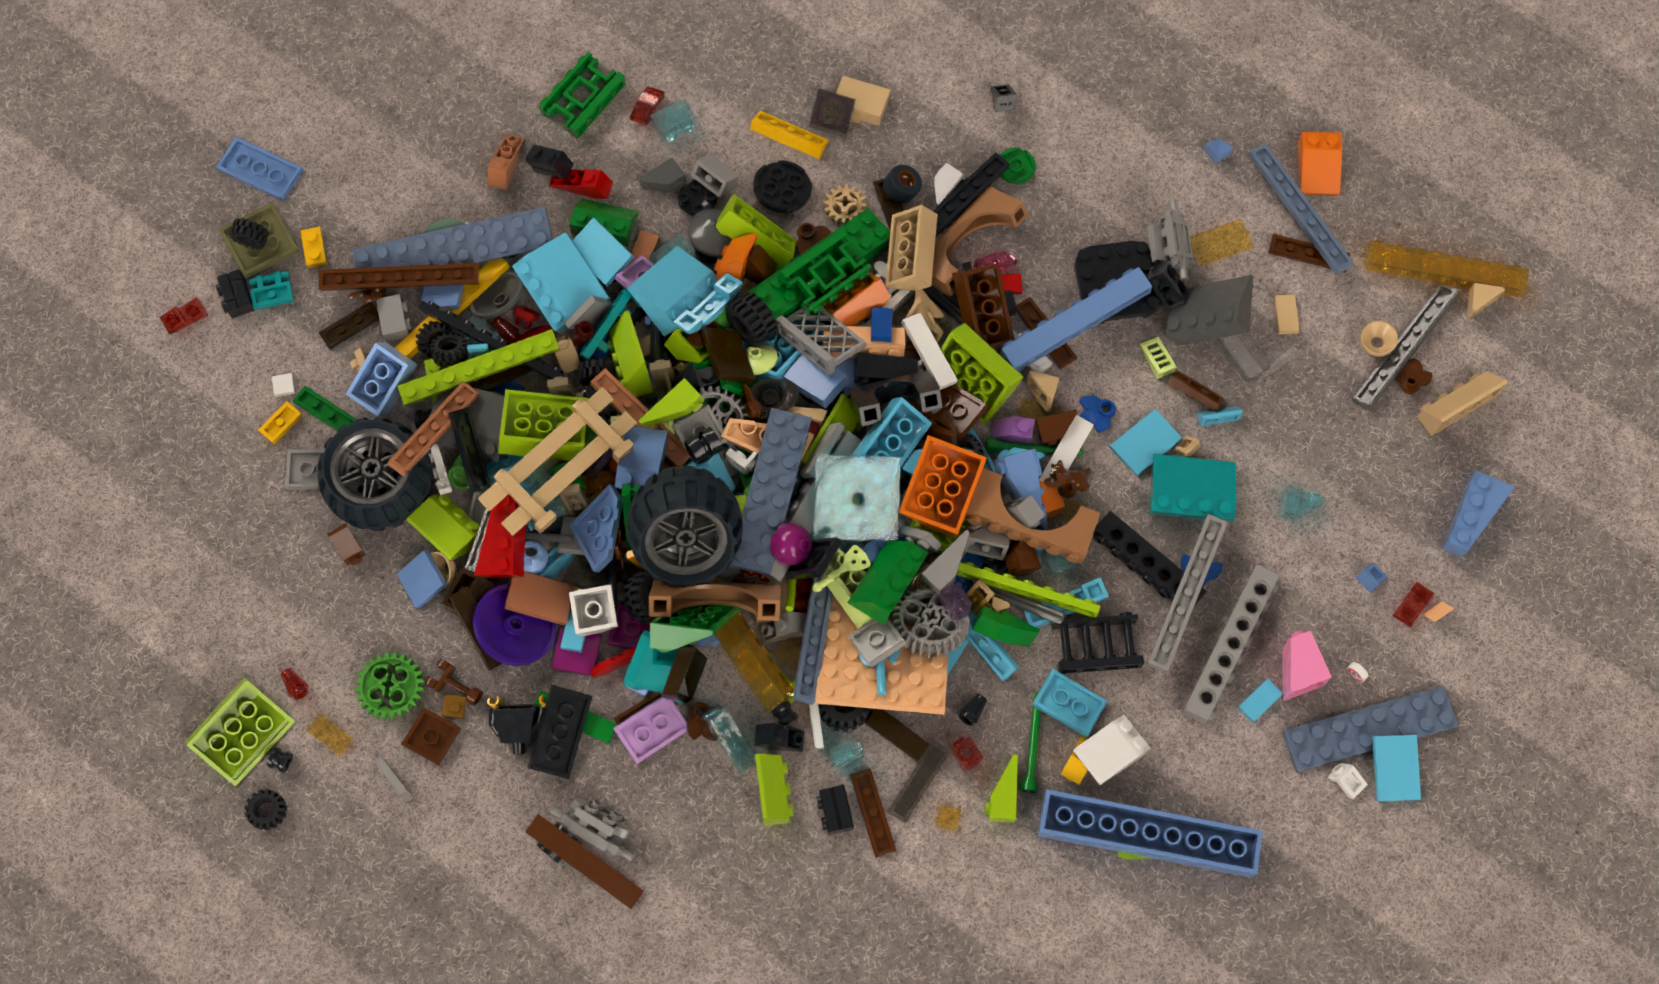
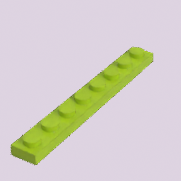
(478, 367)
(1028, 589)

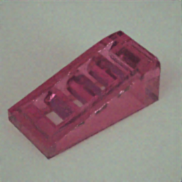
(1008, 262)

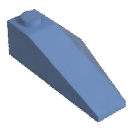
(1021, 478)

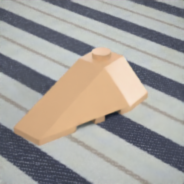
(749, 435)

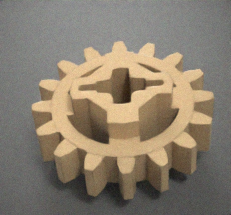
(841, 196)

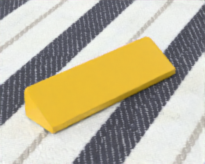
(788, 136)

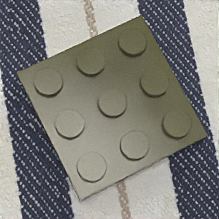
(277, 247)

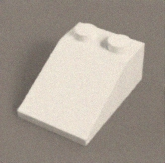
(1112, 749)

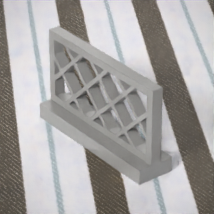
(808, 343)

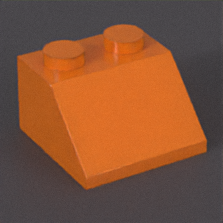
(736, 257)

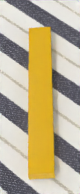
(487, 276)

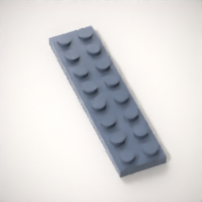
(771, 489)
(1353, 731)

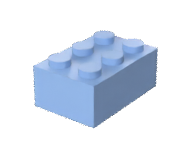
(378, 379)

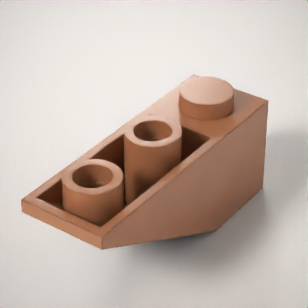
(504, 162)

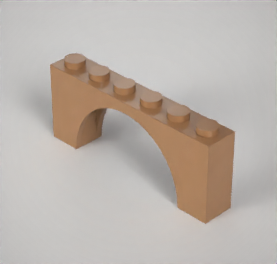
(987, 210)
(1067, 541)
(757, 598)

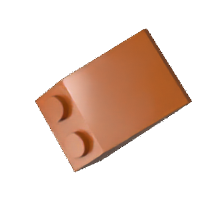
(1320, 162)

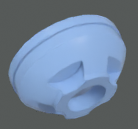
(536, 563)

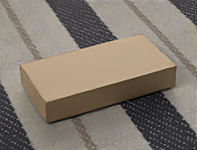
(1286, 314)

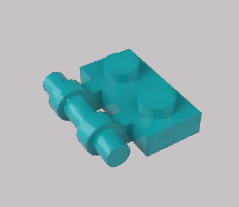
(273, 294)

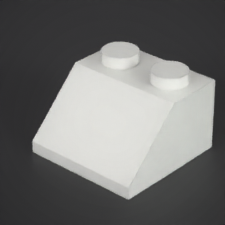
(593, 610)

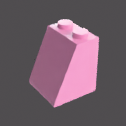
(1302, 665)

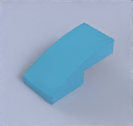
(570, 640)

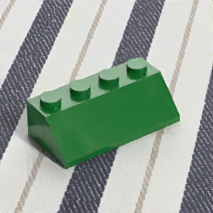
(887, 579)

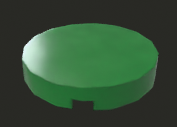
(1018, 173)

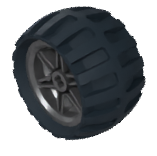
(340, 486)
(672, 536)

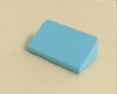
(1220, 416)
(556, 563)

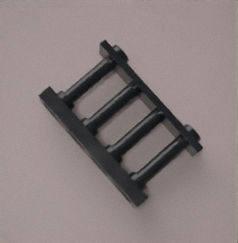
(1109, 661)

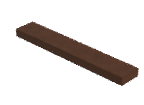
(584, 861)

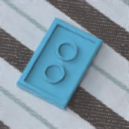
(602, 251)
(1146, 438)
(1069, 703)
(1396, 768)

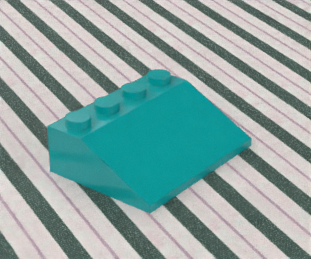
(1192, 488)

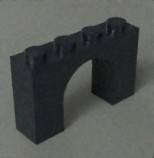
(916, 387)

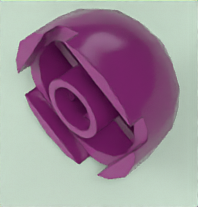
(791, 544)

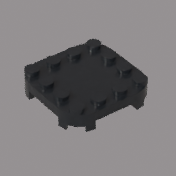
(1104, 262)

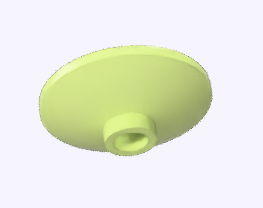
(762, 358)

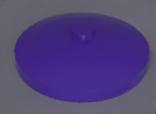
(509, 635)

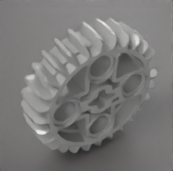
(732, 406)
(928, 624)

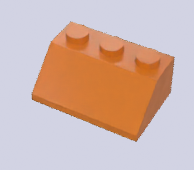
(858, 301)

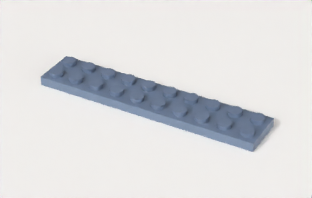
(463, 243)

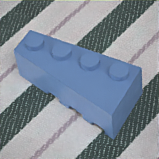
(1477, 507)

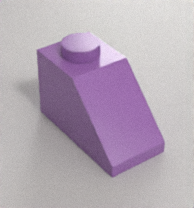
(1013, 429)

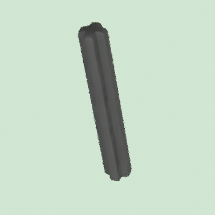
(1029, 605)

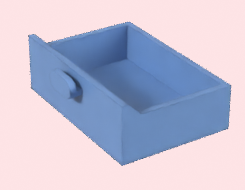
(814, 382)

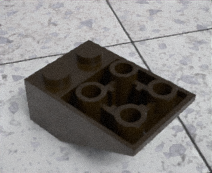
(478, 586)

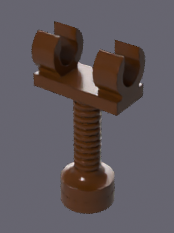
(473, 695)

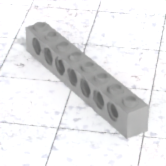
(1261, 579)

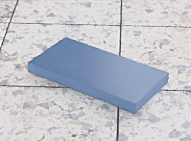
(259, 168)

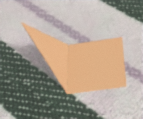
(1438, 611)

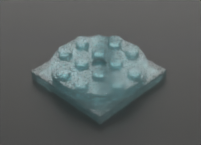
(842, 477)

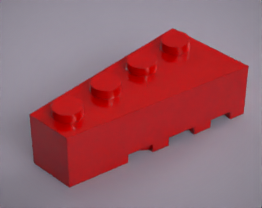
(500, 551)

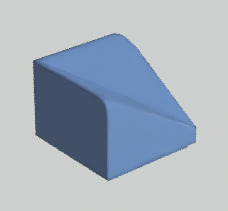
(1218, 150)

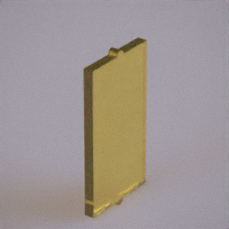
(1220, 242)

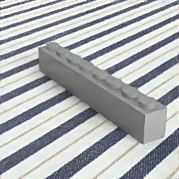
(802, 509)

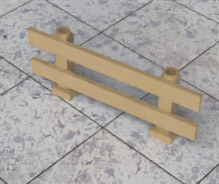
(532, 506)

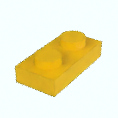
(313, 247)
(280, 422)

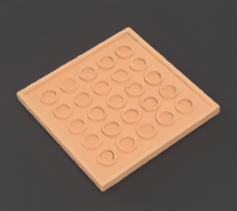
(911, 681)

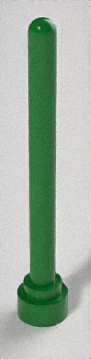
(994, 445)
(1029, 781)

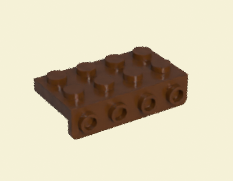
(959, 410)

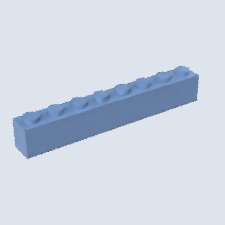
(1077, 319)

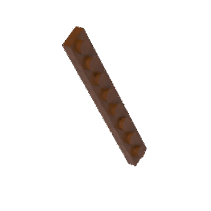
(399, 277)

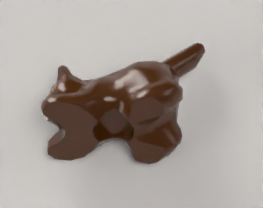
(1068, 480)

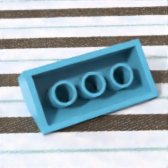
(897, 433)

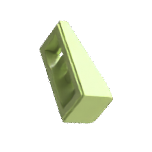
(1158, 372)

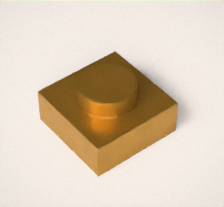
(454, 706)

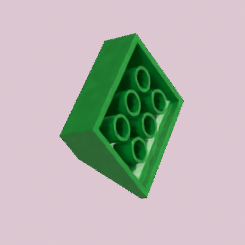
(688, 625)

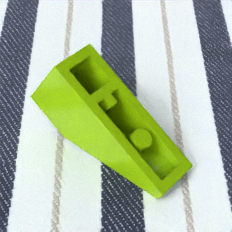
(677, 403)
(1004, 797)

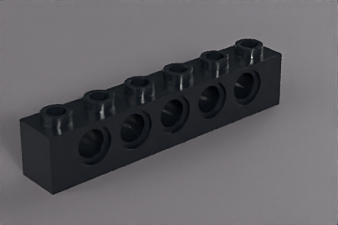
(1145, 551)

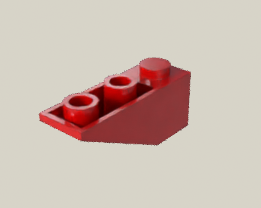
(584, 182)

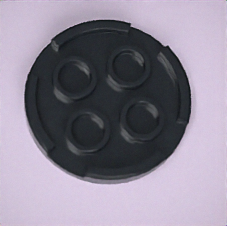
(782, 186)

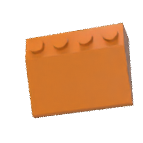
(942, 486)

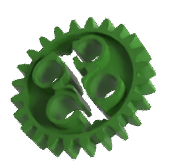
(370, 684)

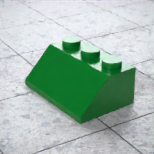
(615, 219)

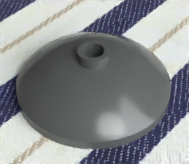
(705, 235)
(498, 297)

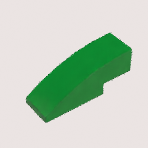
(1004, 627)

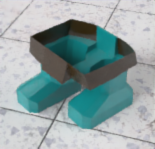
(665, 670)

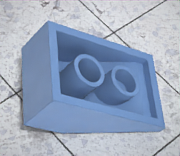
(644, 459)

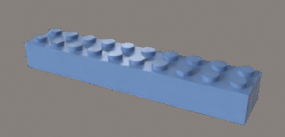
(1150, 833)

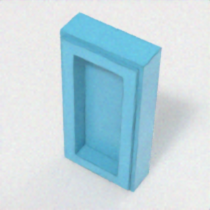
(1260, 700)

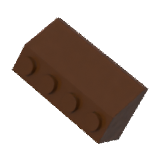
(984, 303)

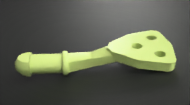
(847, 566)

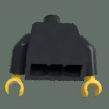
(515, 722)

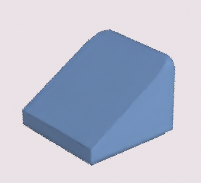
(1371, 577)

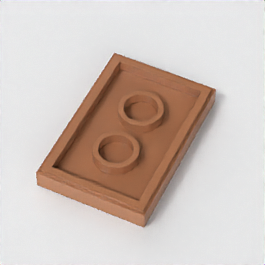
(539, 598)

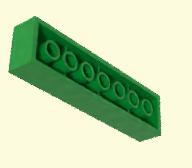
(868, 240)

